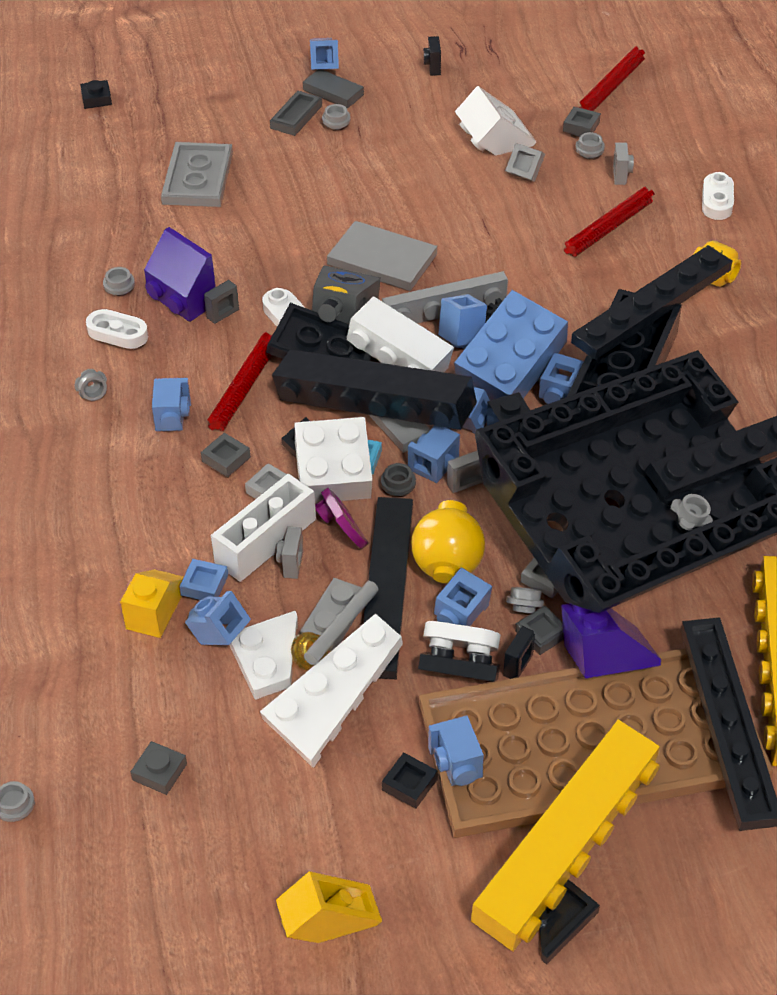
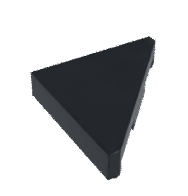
(565, 921)

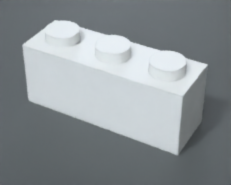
(397, 339)
(255, 531)

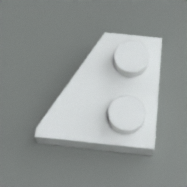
(266, 655)

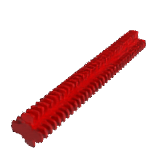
(613, 79)
(609, 222)
(240, 385)

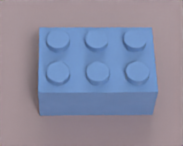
(513, 347)

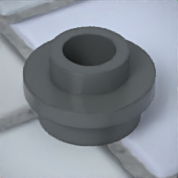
(398, 479)

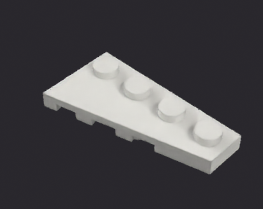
(322, 698)

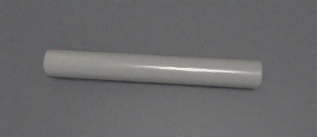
(341, 623)

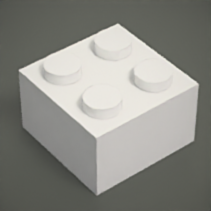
(334, 457)

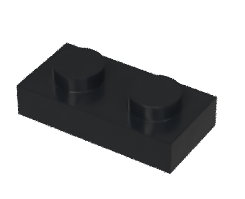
(443, 661)

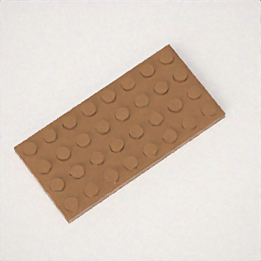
(548, 725)

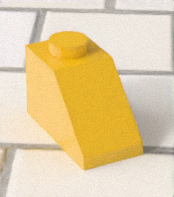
(151, 601)
(326, 908)

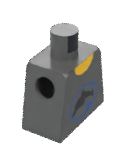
(342, 293)

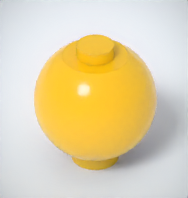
(448, 541)

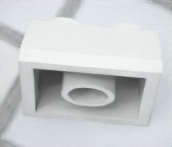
(492, 123)

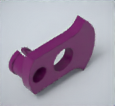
(333, 507)

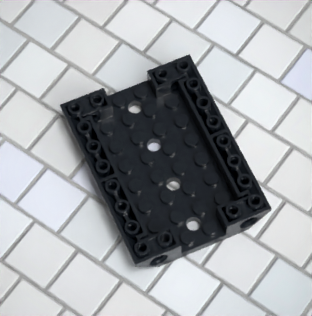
(596, 447)

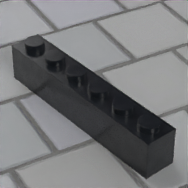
(375, 389)

